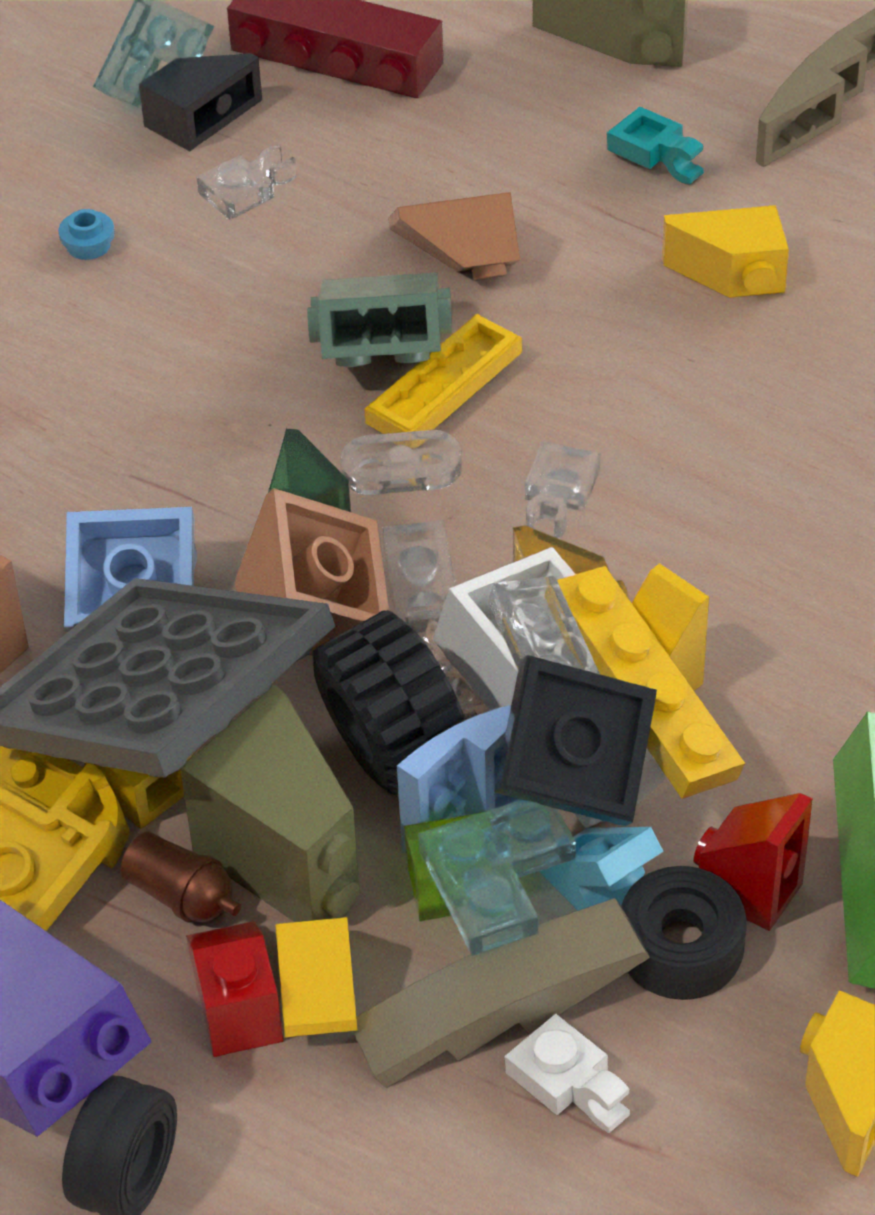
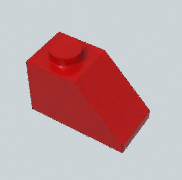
(760, 854)
(236, 988)

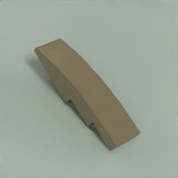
(815, 92)
(497, 989)

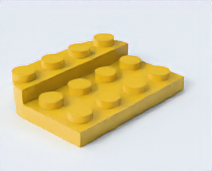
(53, 831)

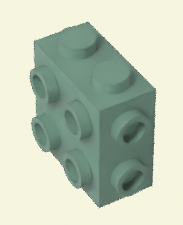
(380, 318)

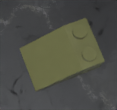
(624, 29)

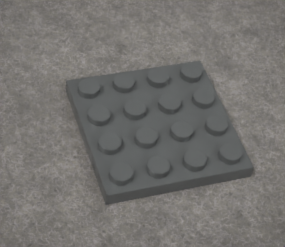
(155, 674)

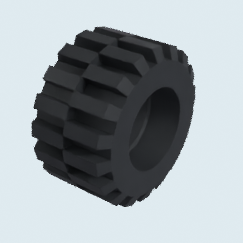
(384, 693)

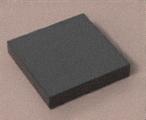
(576, 740)

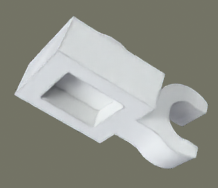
(566, 1068)

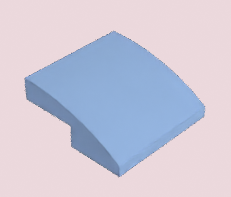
(454, 772)

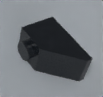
(199, 96)

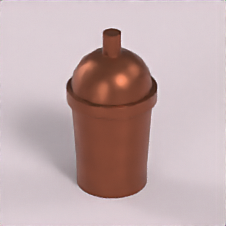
(180, 879)

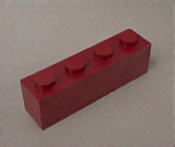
(342, 40)

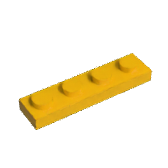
(682, 731)

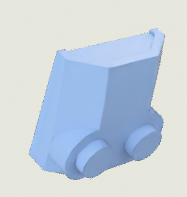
(119, 545)

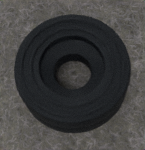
(693, 897)
(119, 1147)

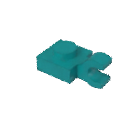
(654, 138)

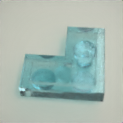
(149, 35)
(480, 864)

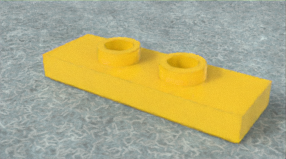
(445, 380)

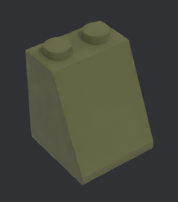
(274, 812)

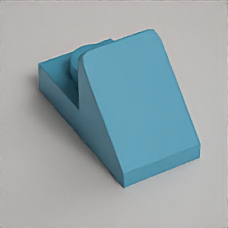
(604, 865)

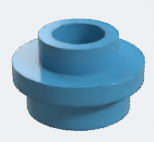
(86, 234)

